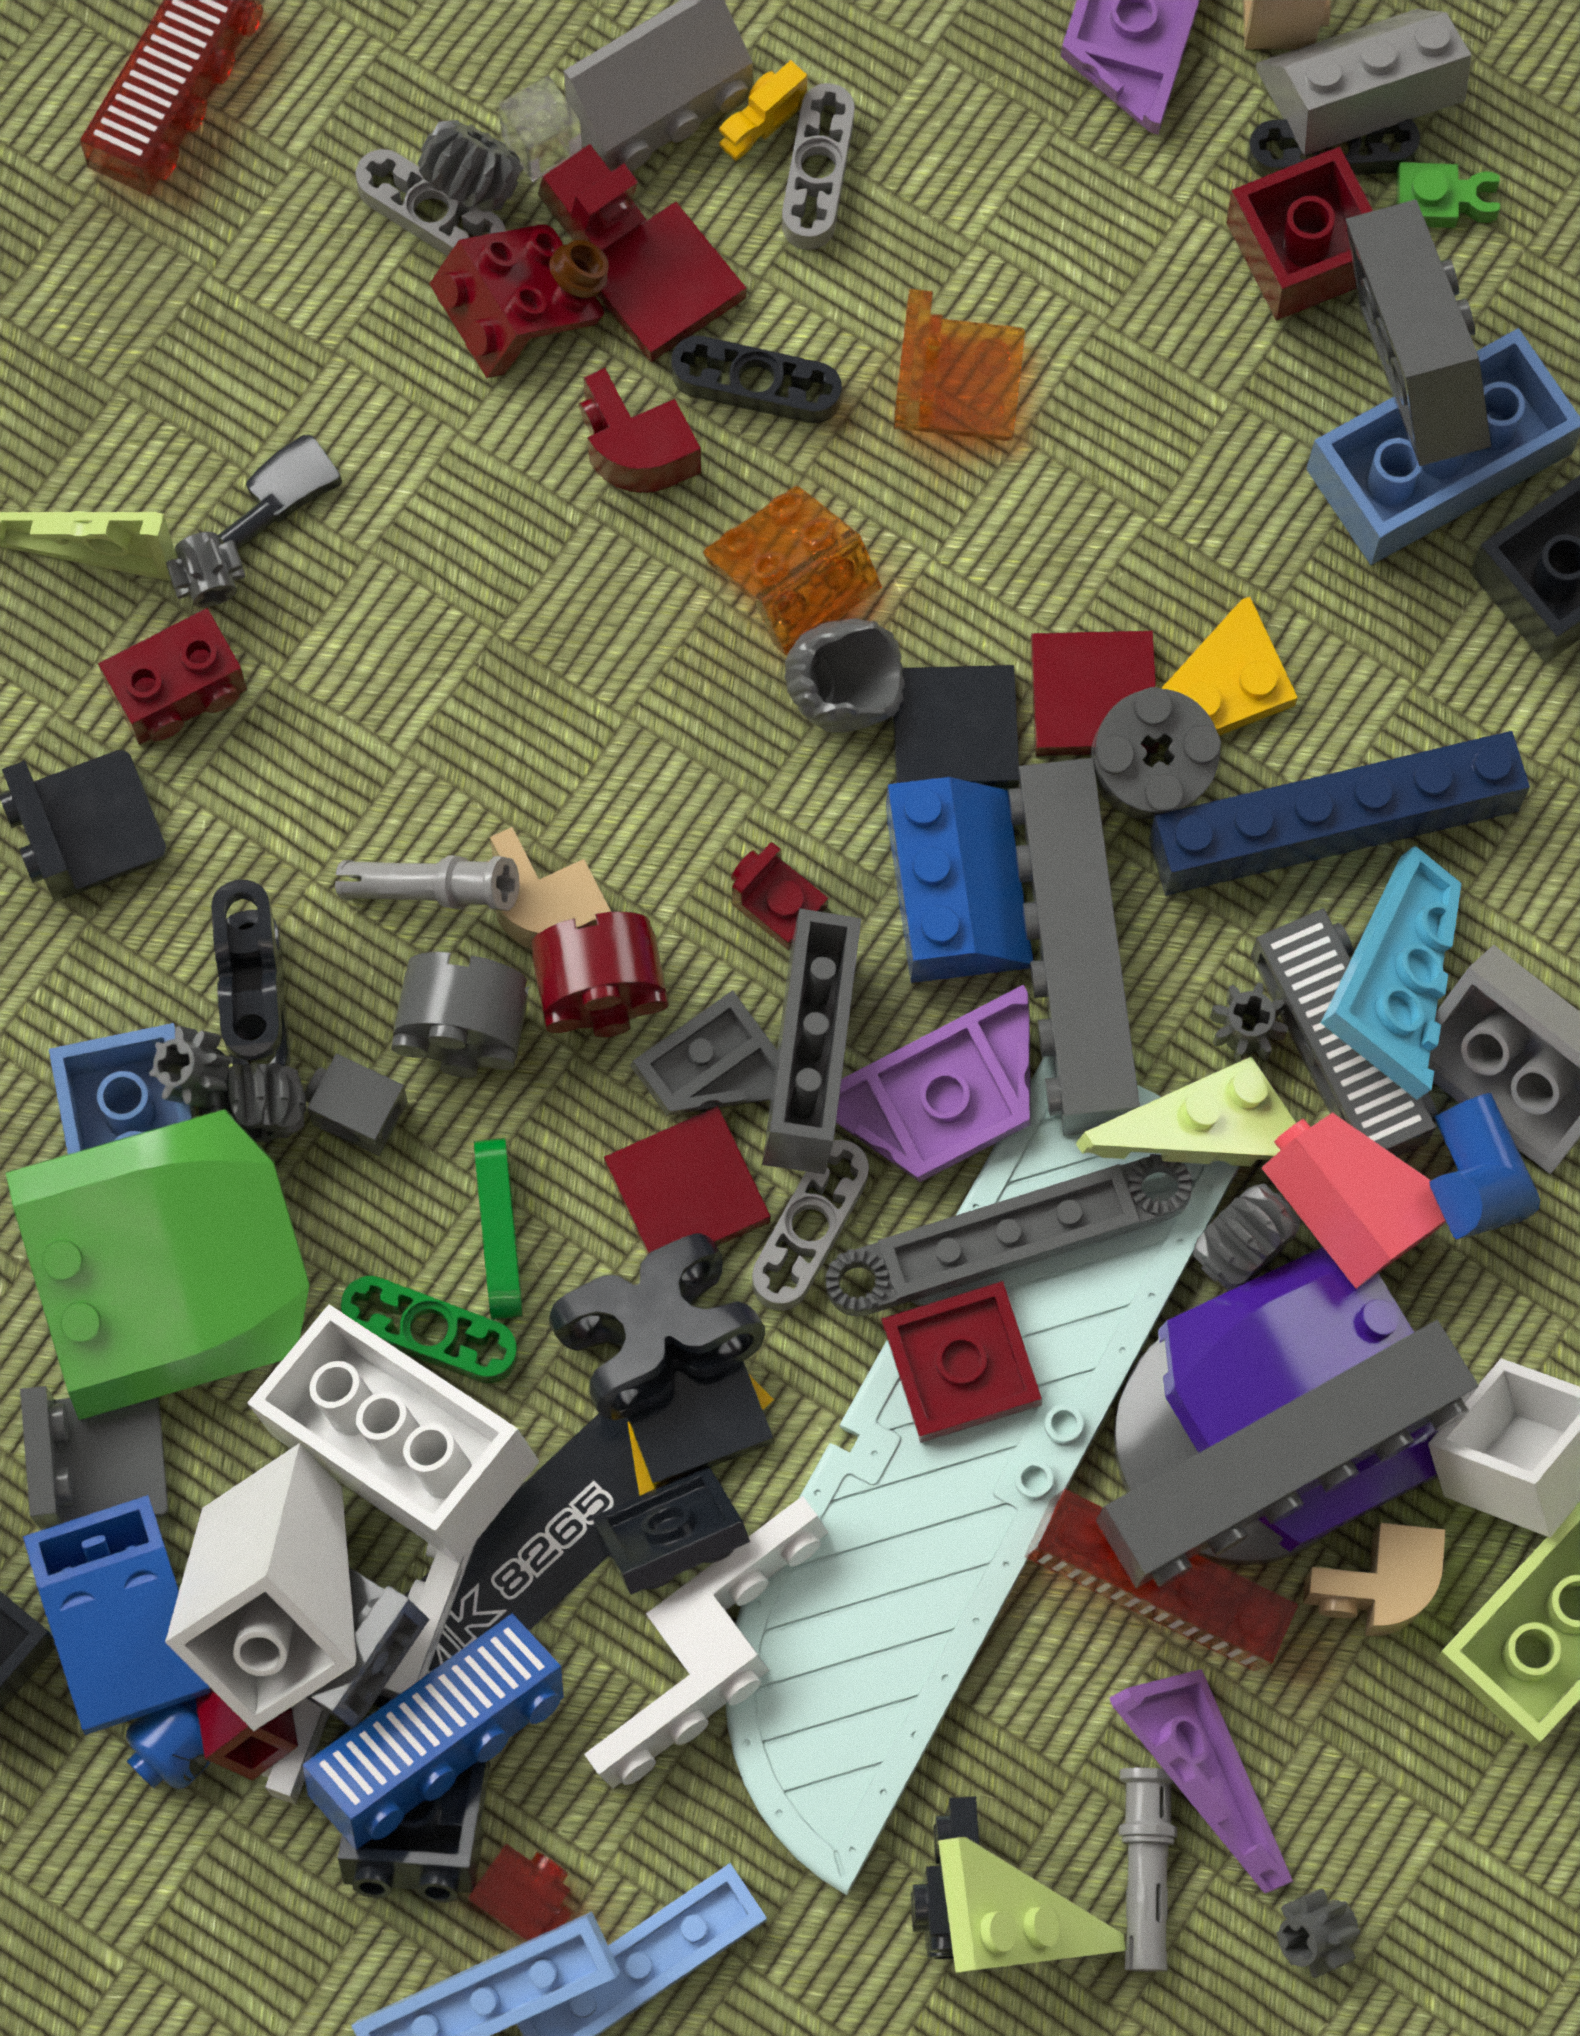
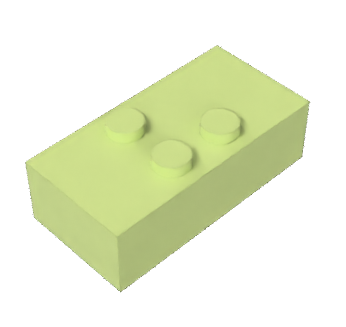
(1526, 1640)

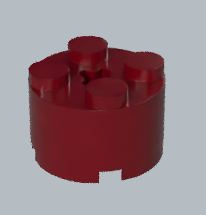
(599, 974)

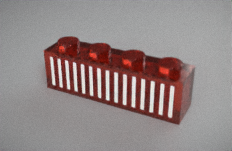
(166, 88)
(1202, 1605)

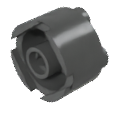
(1149, 719)
(460, 1013)

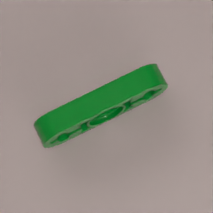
(498, 1228)
(479, 1329)

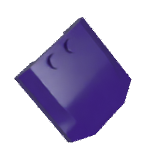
(1273, 1344)

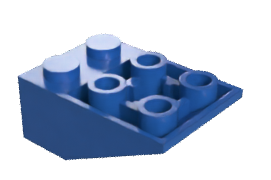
(110, 1613)

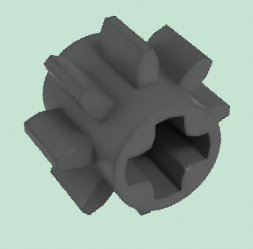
(205, 569)
(1266, 1027)
(191, 1066)
(1318, 1933)

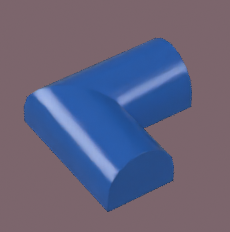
(1492, 1178)

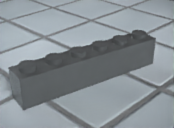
(1077, 944)
(1286, 1455)

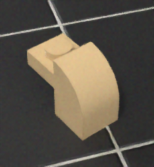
(546, 900)
(1400, 1583)

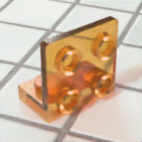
(957, 374)
(796, 565)

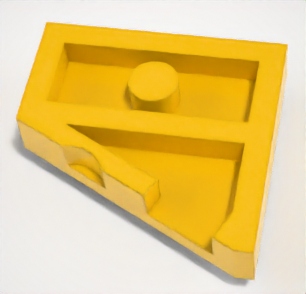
(1236, 673)

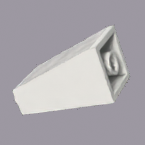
(268, 1590)

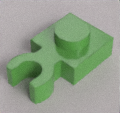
(1443, 195)

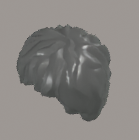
(845, 675)

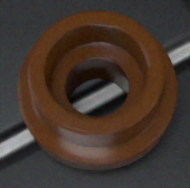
(580, 268)

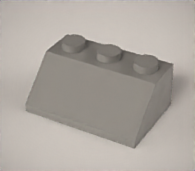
(1368, 78)
(659, 81)
(1521, 1045)

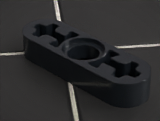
(1376, 161)
(802, 373)

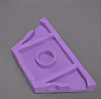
(1131, 51)
(945, 1090)

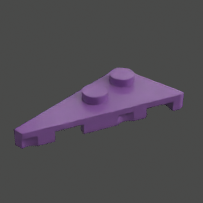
(1192, 1744)

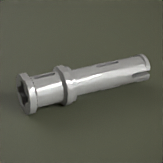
(450, 882)
(1148, 1835)

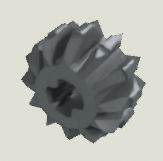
(469, 165)
(262, 1100)
(1246, 1236)

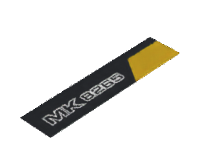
(546, 1534)

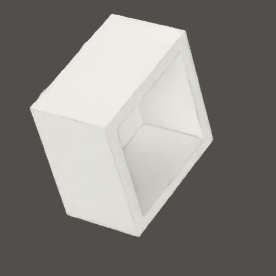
(1515, 1449)

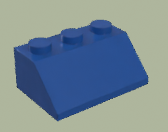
(956, 879)

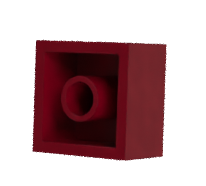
(1297, 231)

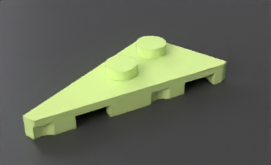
(110, 540)
(1217, 1118)
(1009, 1917)

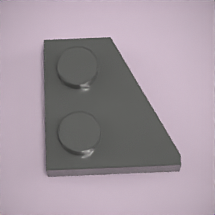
(710, 1061)

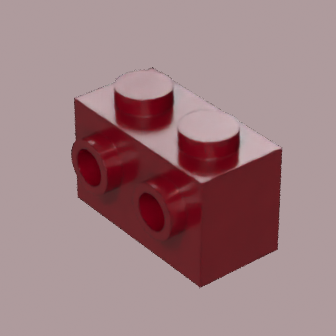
(173, 677)

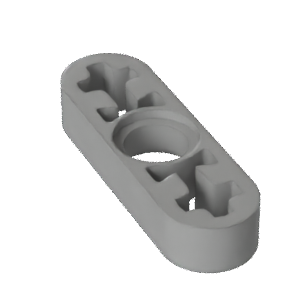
(408, 179)
(827, 188)
(804, 1273)

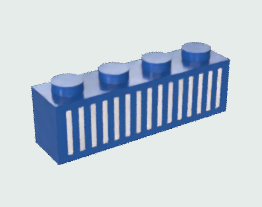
(434, 1732)

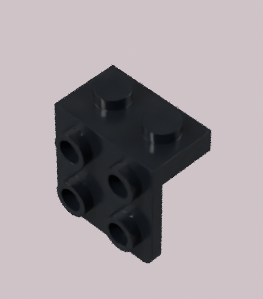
(83, 823)

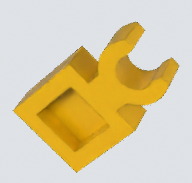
(771, 104)

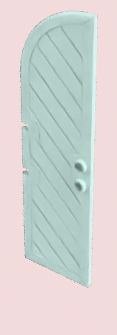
(937, 1531)

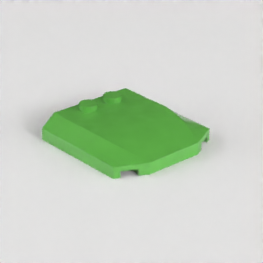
(161, 1260)

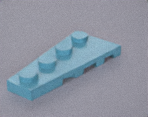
(1397, 974)

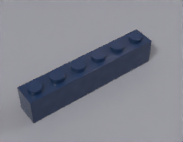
(1338, 813)

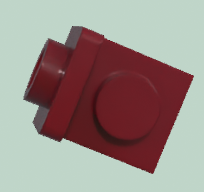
(773, 893)

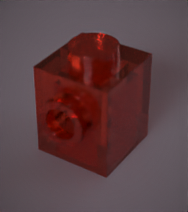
(523, 1894)

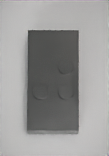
(1420, 332)

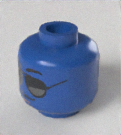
(168, 1746)

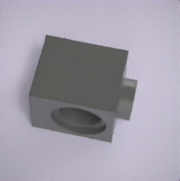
(355, 1103)

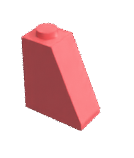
(1353, 1195)

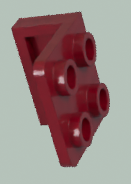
(504, 294)

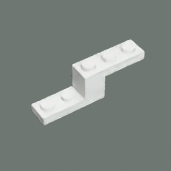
(435, 1601)
(708, 1645)

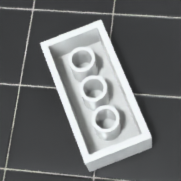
(394, 1432)

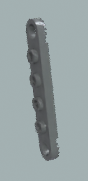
(1008, 1235)

